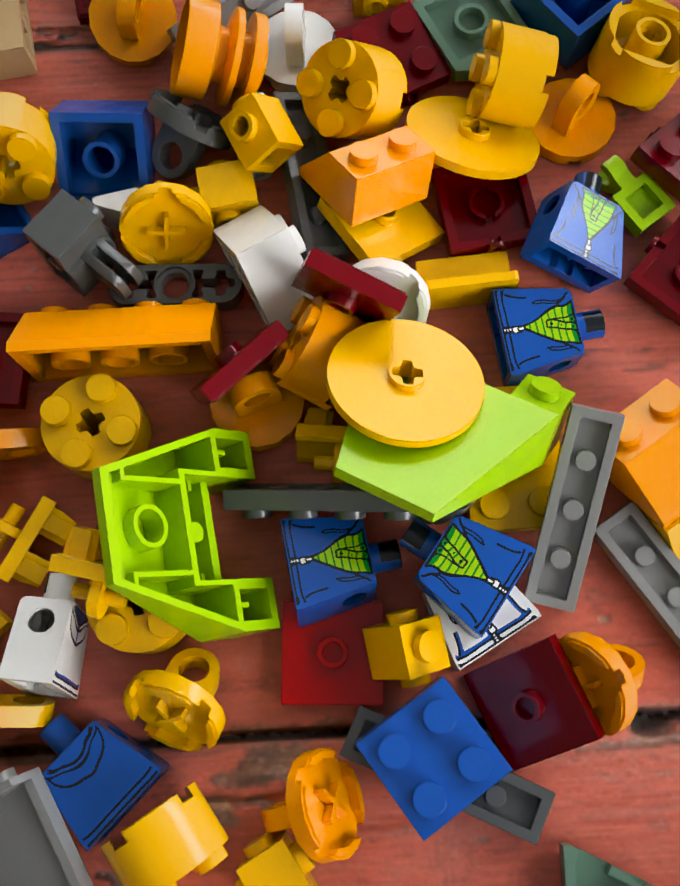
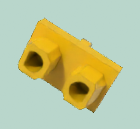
(319, 440)
(83, 560)
(21, 562)

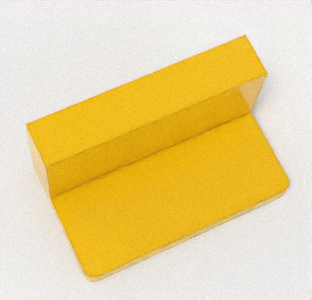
(466, 278)

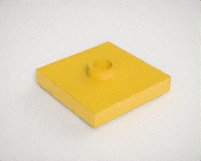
(387, 236)

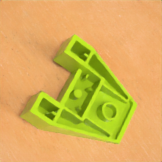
(503, 443)
(163, 538)

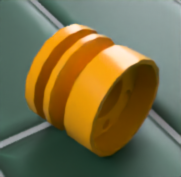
(219, 54)

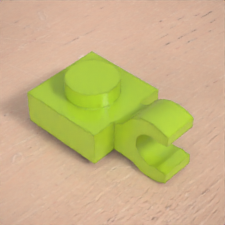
(639, 197)

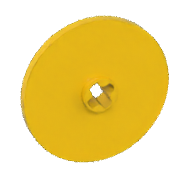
(472, 144)
(369, 388)

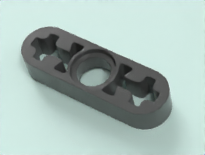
(208, 273)

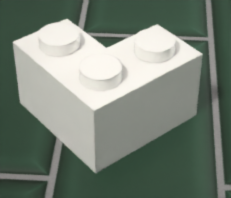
(266, 260)

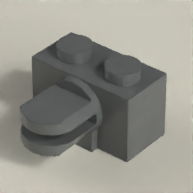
(80, 246)

